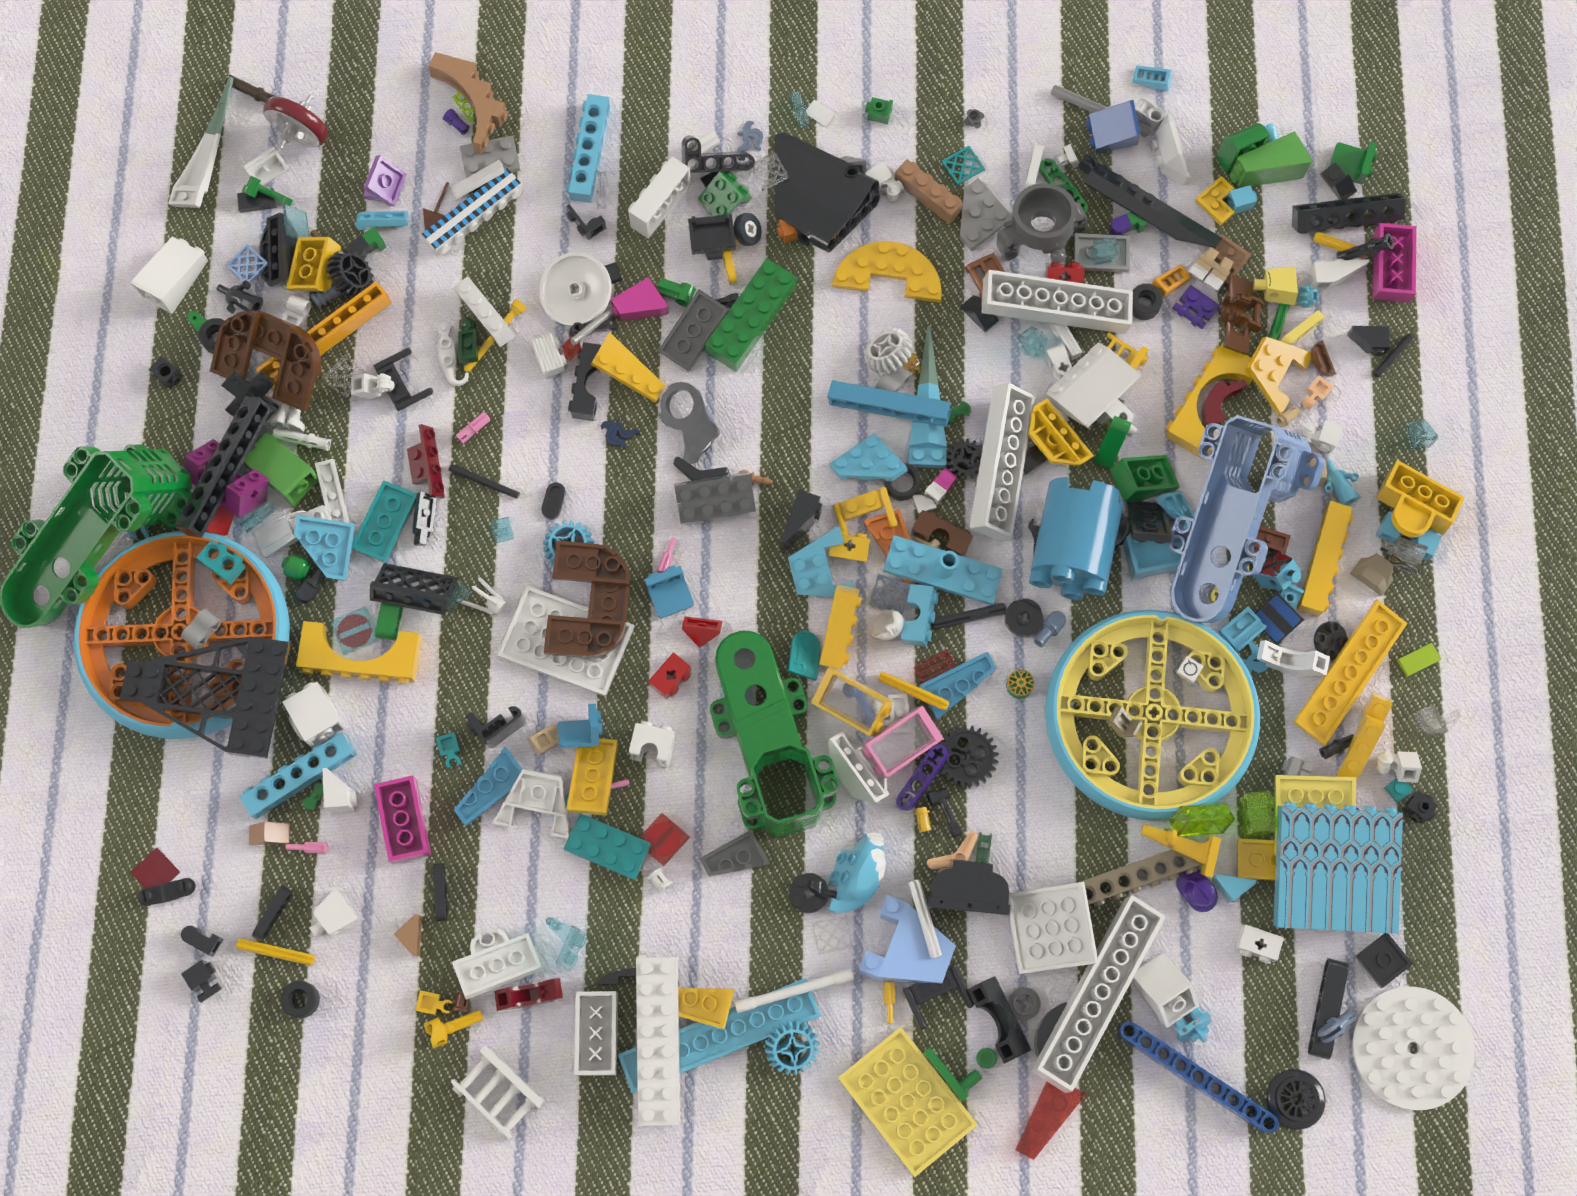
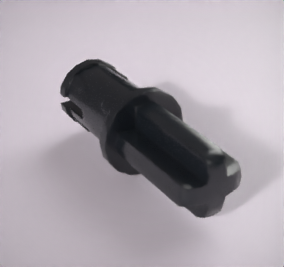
(1335, 747)

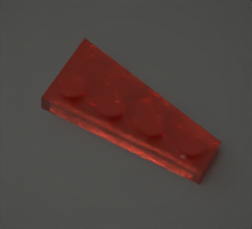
(1046, 1118)

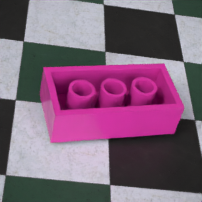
(402, 820)

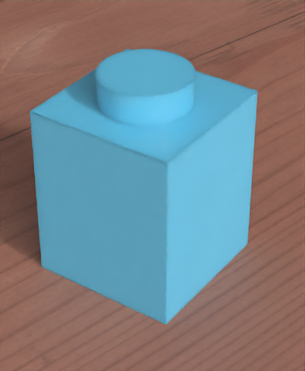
(1242, 199)

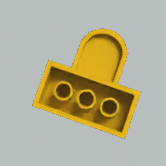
(1418, 501)

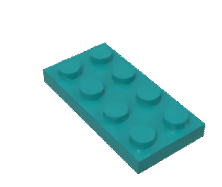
(384, 521)
(607, 846)

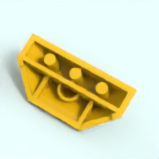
(1056, 436)

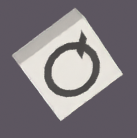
(1189, 669)

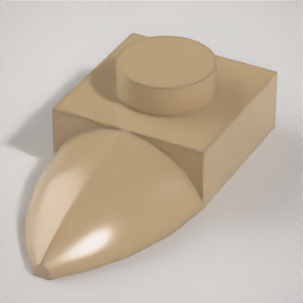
(544, 739)

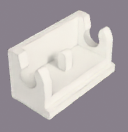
(266, 166)

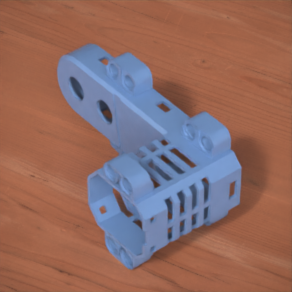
(1235, 511)

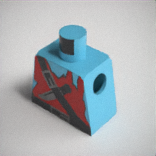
(1278, 572)

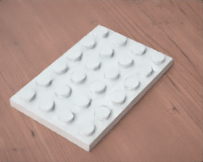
(526, 643)

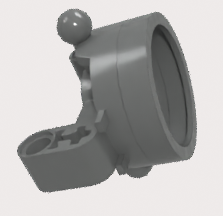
(1041, 201)

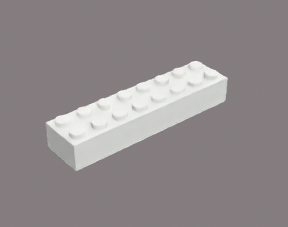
(1057, 301)
(1002, 462)
(658, 1041)

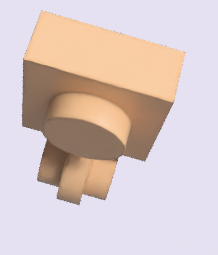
(1318, 390)

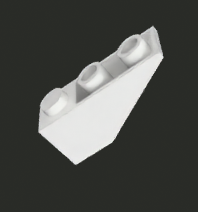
(1331, 273)

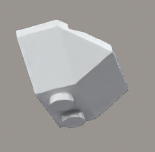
(1169, 151)
(855, 769)

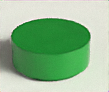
(986, 1058)

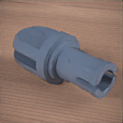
(1050, 627)
(1336, 1026)

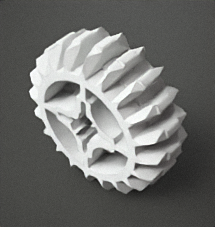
(888, 351)

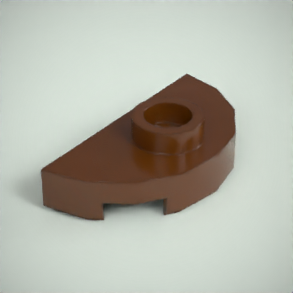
(1321, 359)

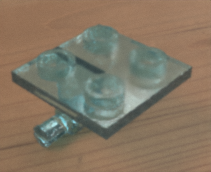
(573, 941)

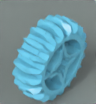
(555, 536)
(783, 1047)

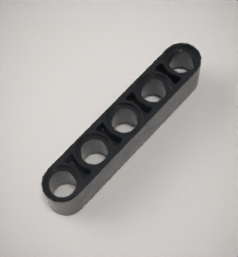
(1328, 1005)

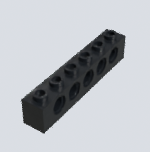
(1339, 208)

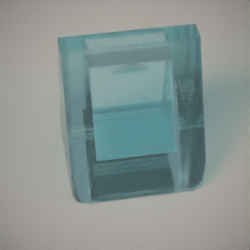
(502, 530)

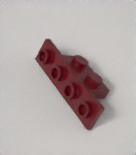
(425, 462)

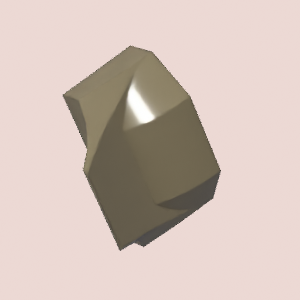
(1374, 573)

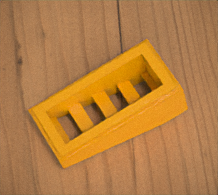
(1166, 290)

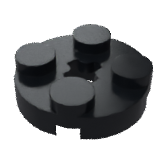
(1025, 628)
(799, 899)

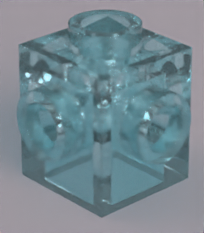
(1033, 342)

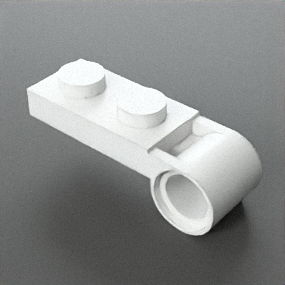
(297, 310)

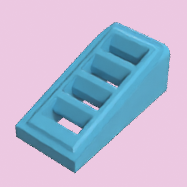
(1159, 84)

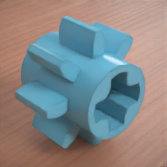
(1307, 296)

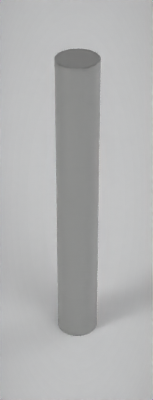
(590, 327)

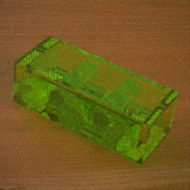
(1202, 819)

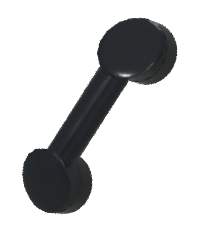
(818, 889)

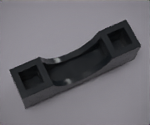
(583, 403)
(1011, 1039)

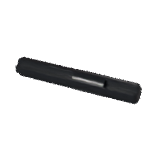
(969, 616)

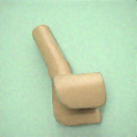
(934, 543)

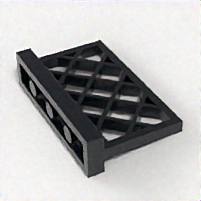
(412, 596)

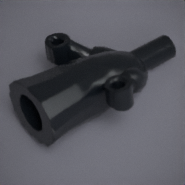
(240, 298)

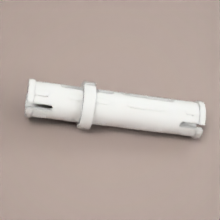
(304, 439)

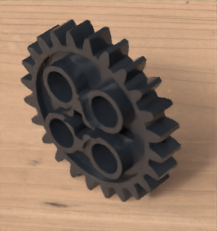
(974, 740)

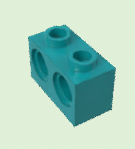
(219, 564)

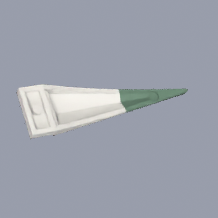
(196, 176)

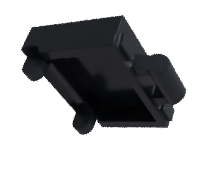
(712, 235)

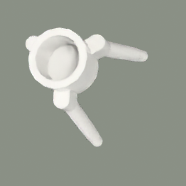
(495, 603)

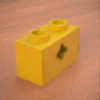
(858, 552)

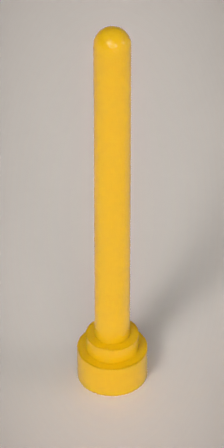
(516, 309)

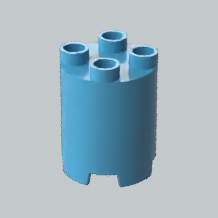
(1076, 538)

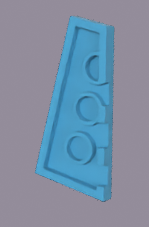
(959, 681)
(489, 788)

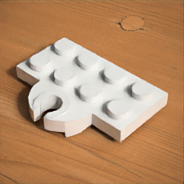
(496, 962)

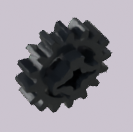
(958, 463)

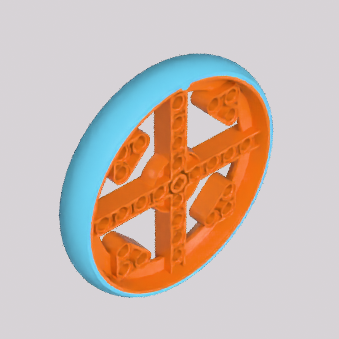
(133, 563)

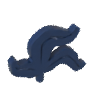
(612, 433)

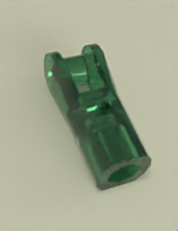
(982, 853)

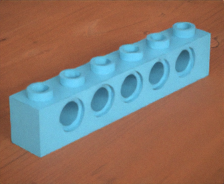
(593, 105)
(309, 775)

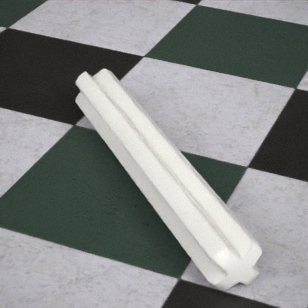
(925, 919)

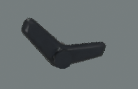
(695, 474)

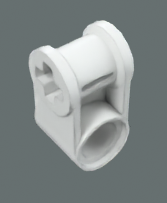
(1146, 111)
(1058, 361)

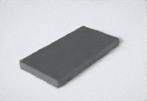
(693, 330)

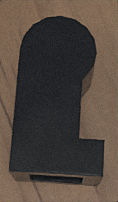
(195, 938)

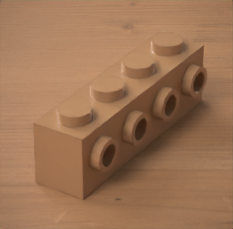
(928, 191)

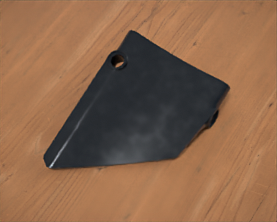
(822, 194)

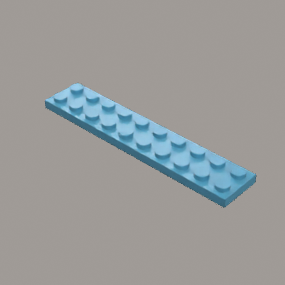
(705, 1043)

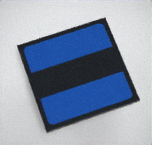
(1278, 617)

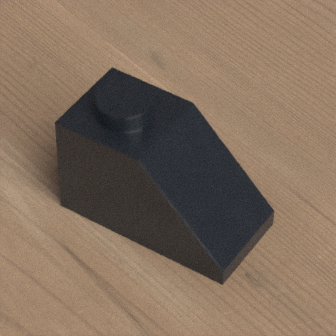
(1371, 339)

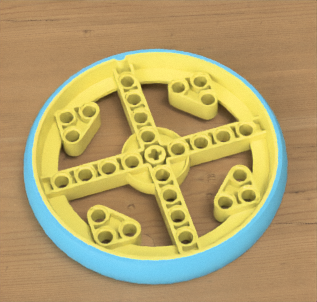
(1206, 646)

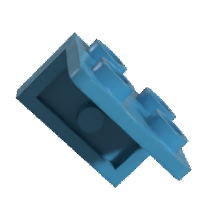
(669, 591)
(581, 732)

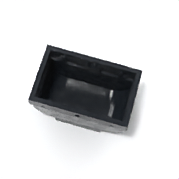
(969, 884)

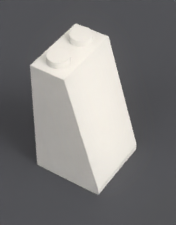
(170, 274)

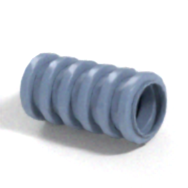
(322, 298)

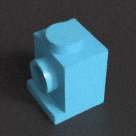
(1292, 592)

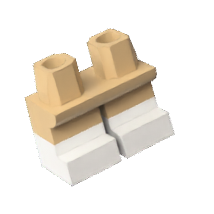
(1206, 264)

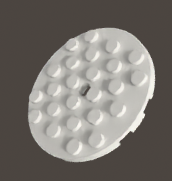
(1442, 1042)

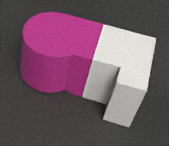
(940, 486)

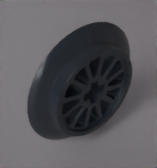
(1275, 1105)

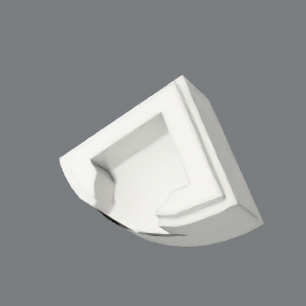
(923, 503)

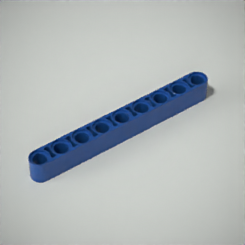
(1204, 1085)

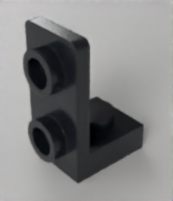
(590, 230)

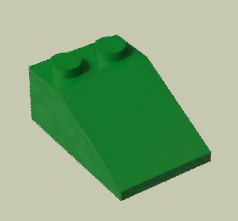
(1144, 477)

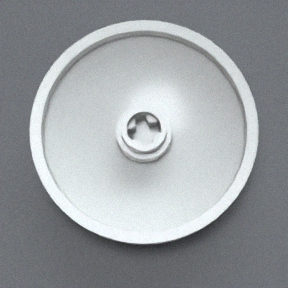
(575, 289)

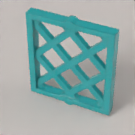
(970, 175)

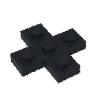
(256, 387)

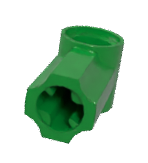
(680, 293)

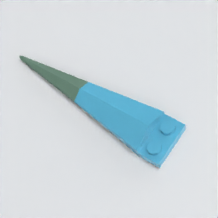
(927, 441)

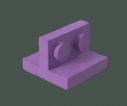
(384, 181)

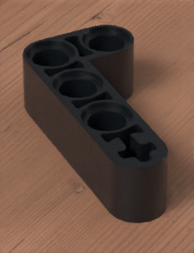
(718, 158)

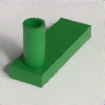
(958, 1088)

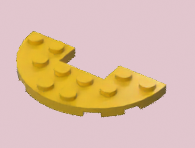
(889, 261)

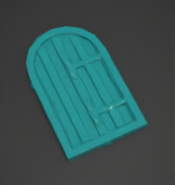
(805, 655)

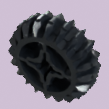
(349, 272)

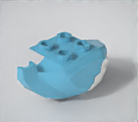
(857, 873)

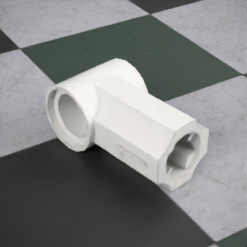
(708, 141)

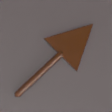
(432, 217)

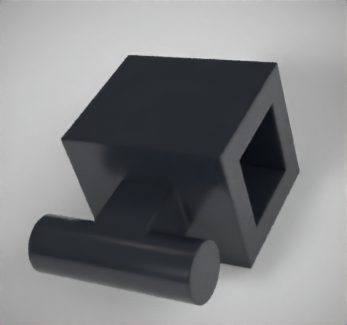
(199, 977)

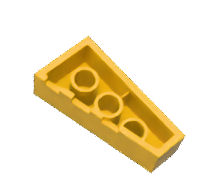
(839, 626)

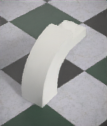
(1293, 662)

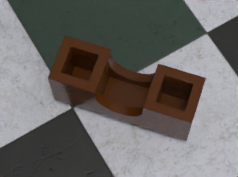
(930, 524)

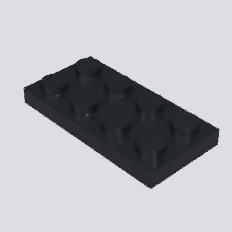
(1148, 522)

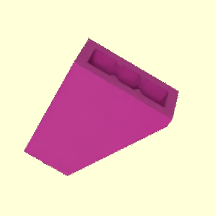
(639, 302)

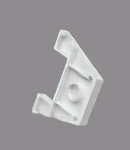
(537, 793)

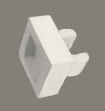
(1069, 157)

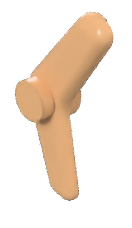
(962, 853)

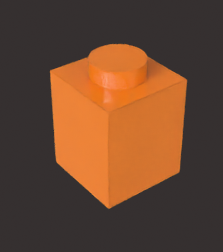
(786, 232)

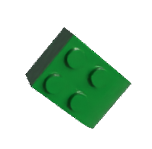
(1241, 143)

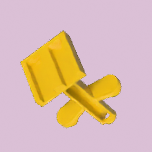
(1202, 852)

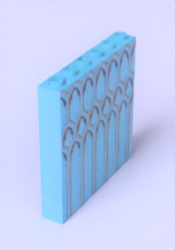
(1338, 868)

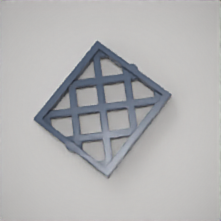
(875, 589)

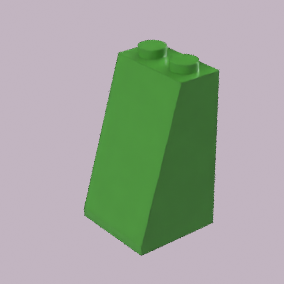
(1272, 163)
(284, 469)

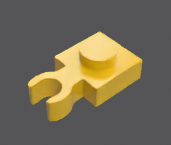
(430, 1003)

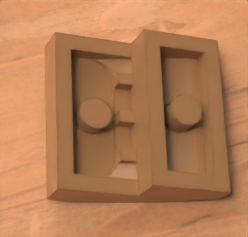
(1232, 251)

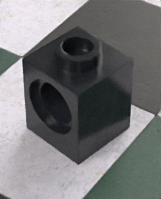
(162, 366)

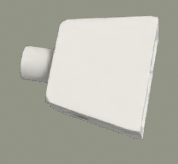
(334, 915)

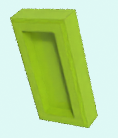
(1419, 659)

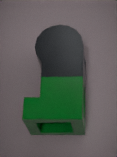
(367, 243)

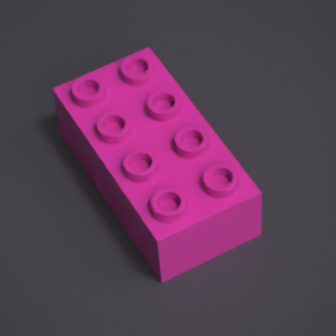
(1395, 268)

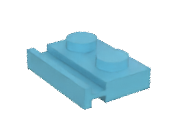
(1242, 629)

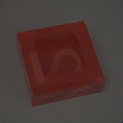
(570, 350)

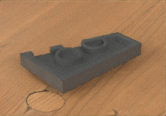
(735, 856)

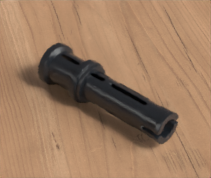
(1373, 247)

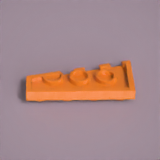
(883, 532)

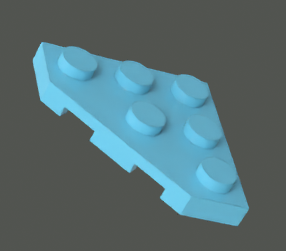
(869, 461)
(327, 544)

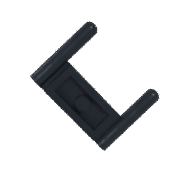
(399, 395)
(922, 992)

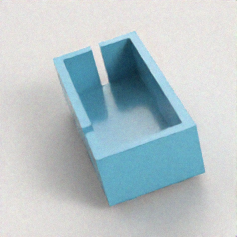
(1150, 557)

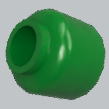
(296, 567)

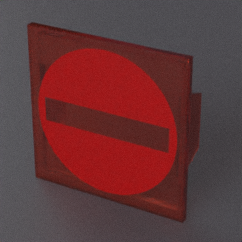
(665, 839)

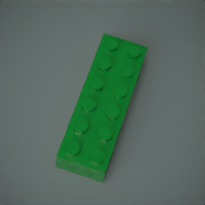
(751, 315)

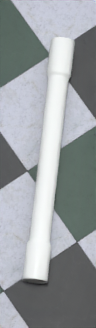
(753, 1002)

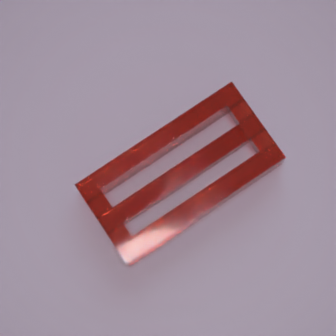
(948, 659)

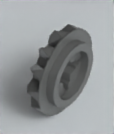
(1033, 1000)

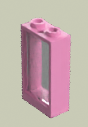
(901, 742)

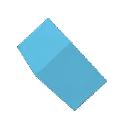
(1232, 886)

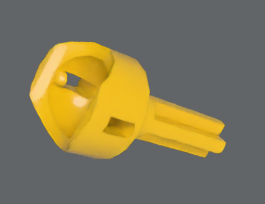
(439, 1031)

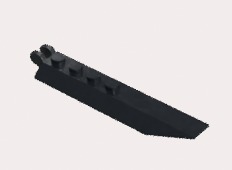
(1145, 204)

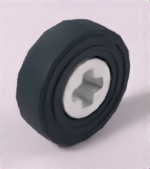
(747, 229)

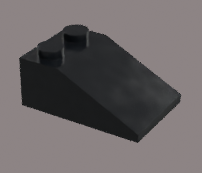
(802, 517)

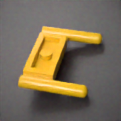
(863, 505)

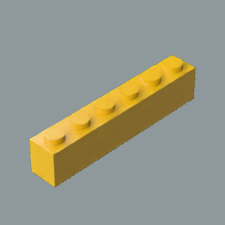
(1325, 558)

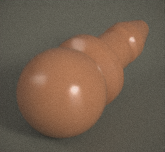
(758, 479)

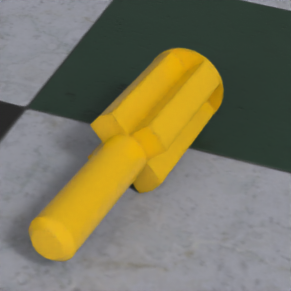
(889, 999)

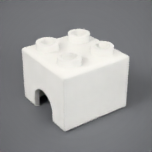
(652, 738)

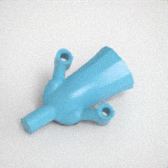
(1338, 481)

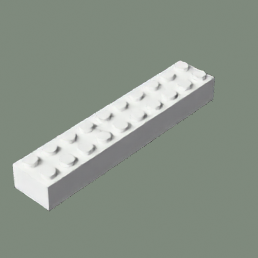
(1098, 994)

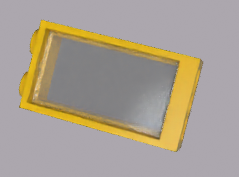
(852, 702)

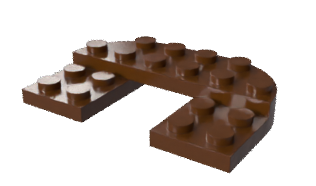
(276, 338)
(607, 604)

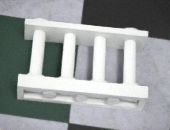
(518, 1085)

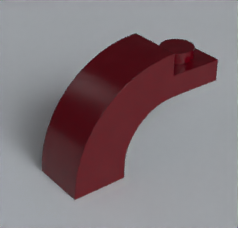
(1212, 406)
(528, 995)

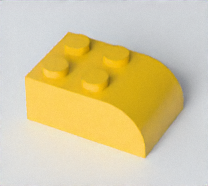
(309, 264)

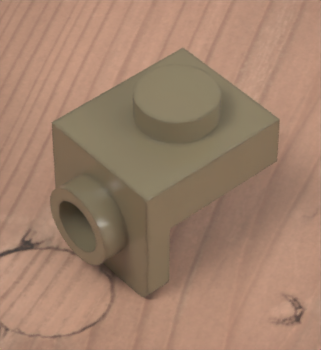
(1123, 724)

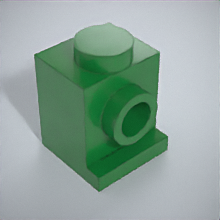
(879, 110)

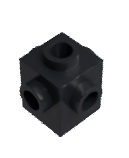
(1420, 807)

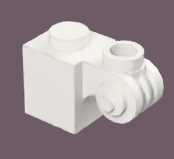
(886, 181)
(370, 386)
(1325, 439)
(1405, 764)

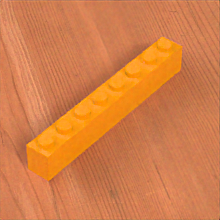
(340, 323)

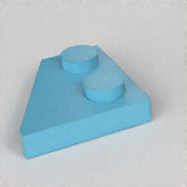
(1175, 505)

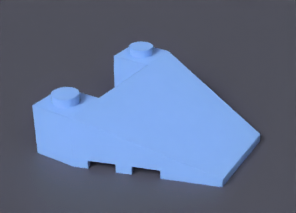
(908, 952)

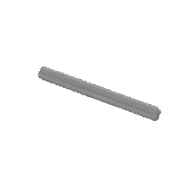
(1088, 104)

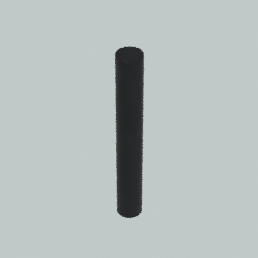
(1393, 355)

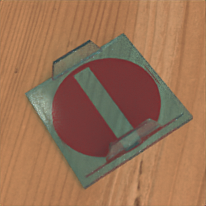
(354, 630)

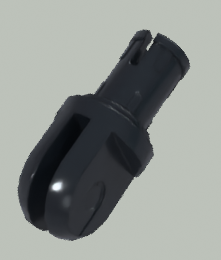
(309, 586)

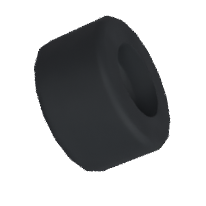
(1150, 292)
(207, 330)
(287, 997)

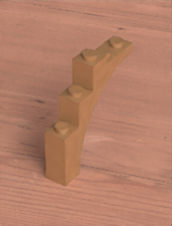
(464, 78)

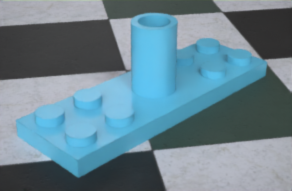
(942, 570)

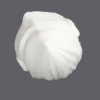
(888, 625)

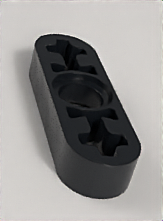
(440, 892)
(272, 913)

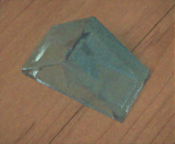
(1421, 434)

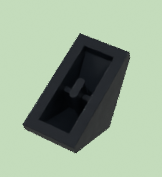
(973, 309)

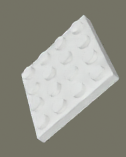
(1052, 928)

